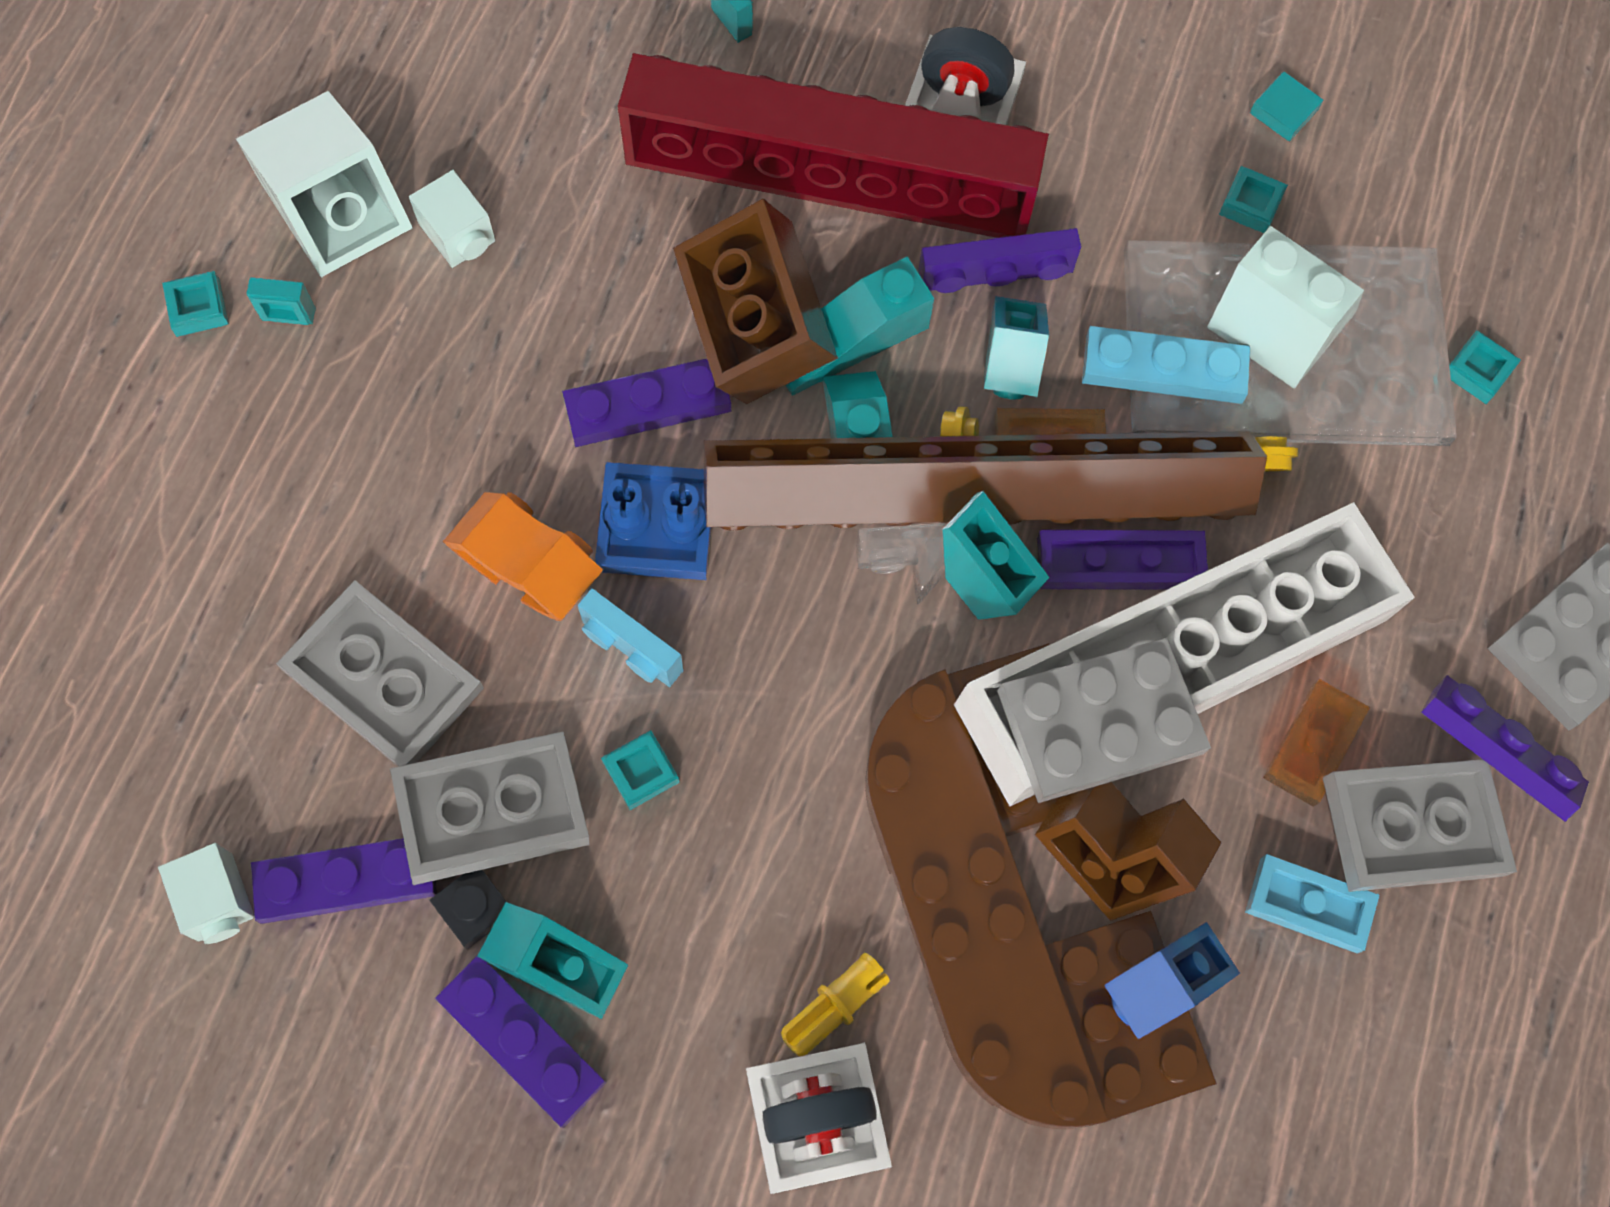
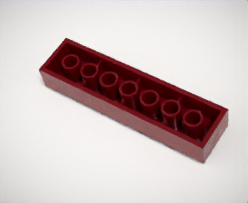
(830, 147)

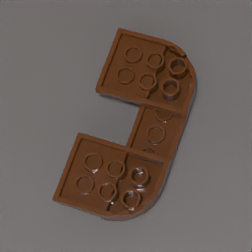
(1017, 1014)

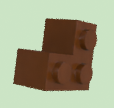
(1126, 857)

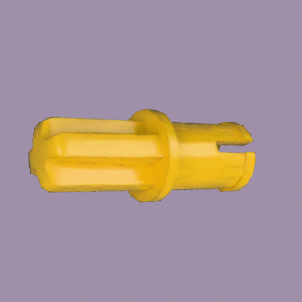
(834, 1005)

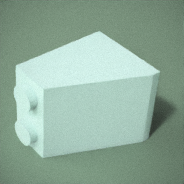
(325, 182)
(1284, 306)

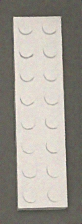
(1222, 626)

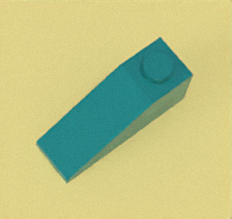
(873, 318)

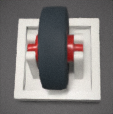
(967, 75)
(818, 1118)

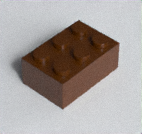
(754, 302)

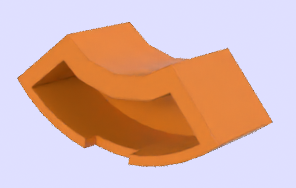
(512, 546)

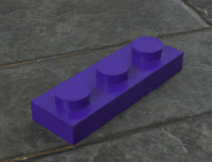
(999, 260)
(644, 402)
(1121, 558)
(1507, 747)
(334, 881)
(520, 1041)

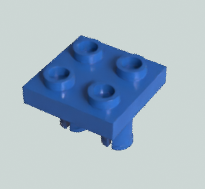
(653, 522)

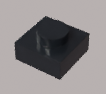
(469, 906)

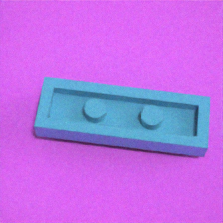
(1166, 364)

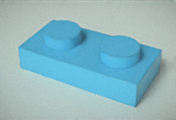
(646, 652)
(1312, 904)

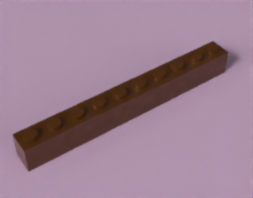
(1022, 475)

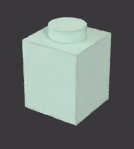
(452, 219)
(206, 894)

